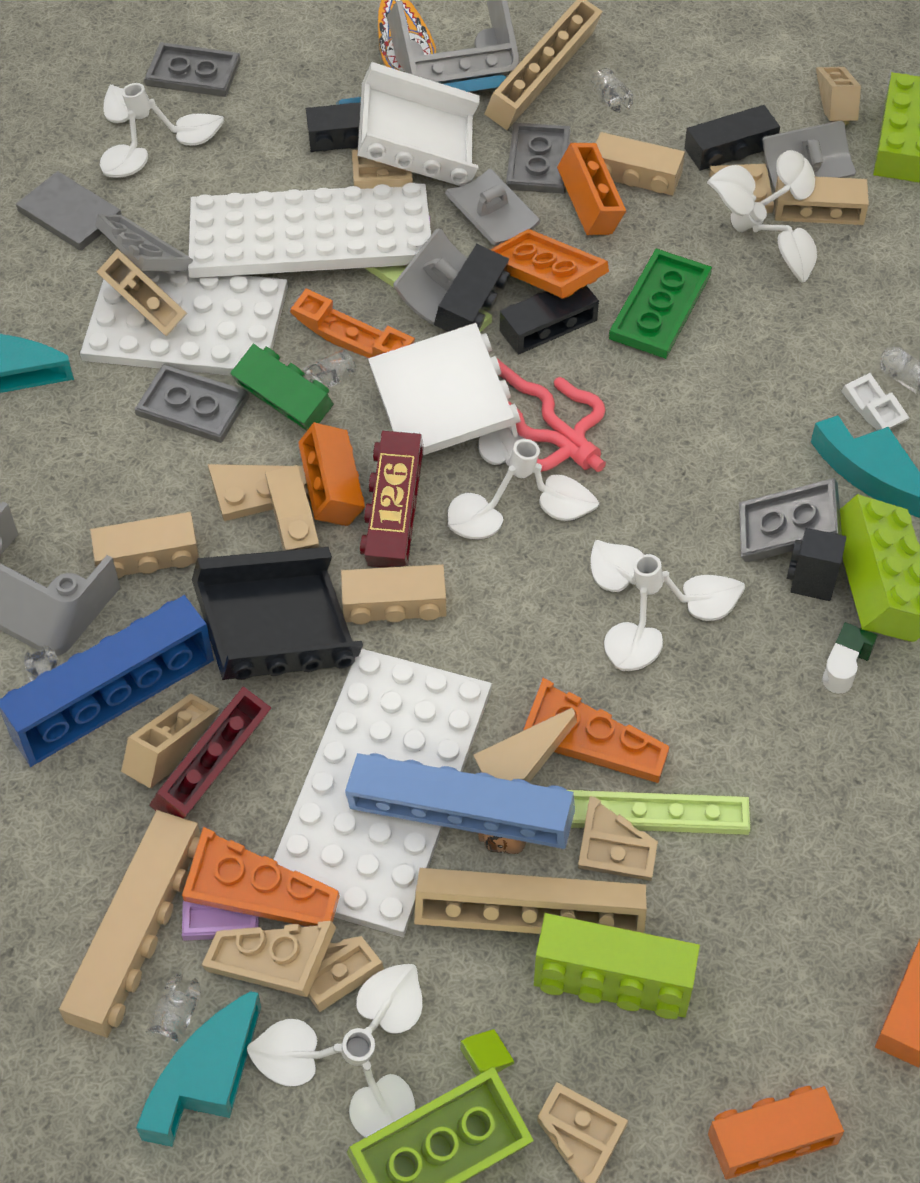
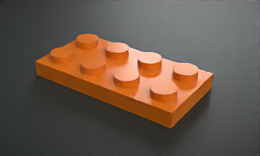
(550, 263)

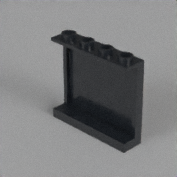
(273, 613)

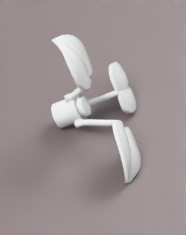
(133, 104)
(736, 190)
(561, 496)
(635, 646)
(389, 999)

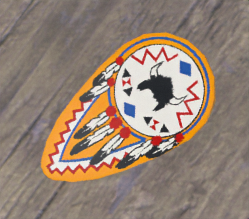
(417, 30)

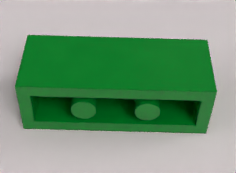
(282, 386)

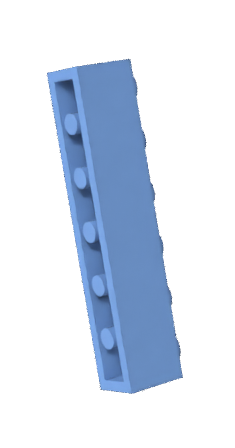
(461, 800)

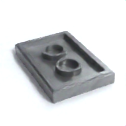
(192, 69)
(535, 157)
(66, 210)
(192, 403)
(777, 520)

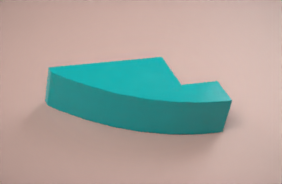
(30, 364)
(870, 463)
(202, 1072)

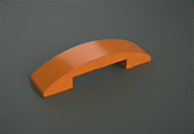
(344, 331)

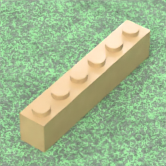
(542, 63)
(521, 901)
(131, 925)

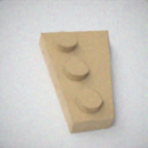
(244, 488)
(271, 958)

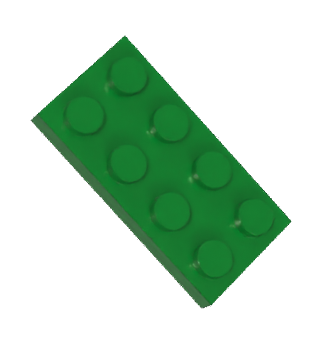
(660, 303)

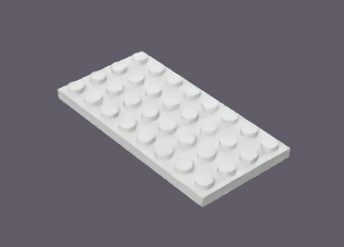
(307, 230)
(366, 856)

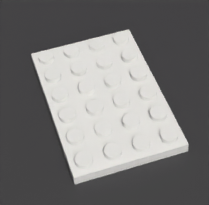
(220, 324)

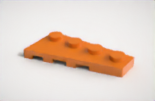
(598, 737)
(246, 883)

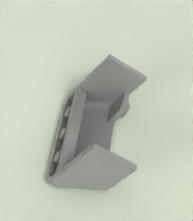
(493, 52)
(53, 613)

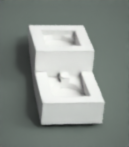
(873, 404)

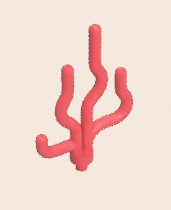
(569, 440)

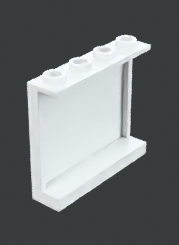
(417, 125)
(445, 389)

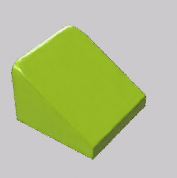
(485, 1051)

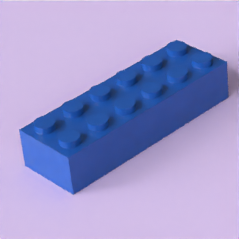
(106, 680)

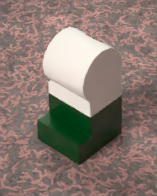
(842, 662)

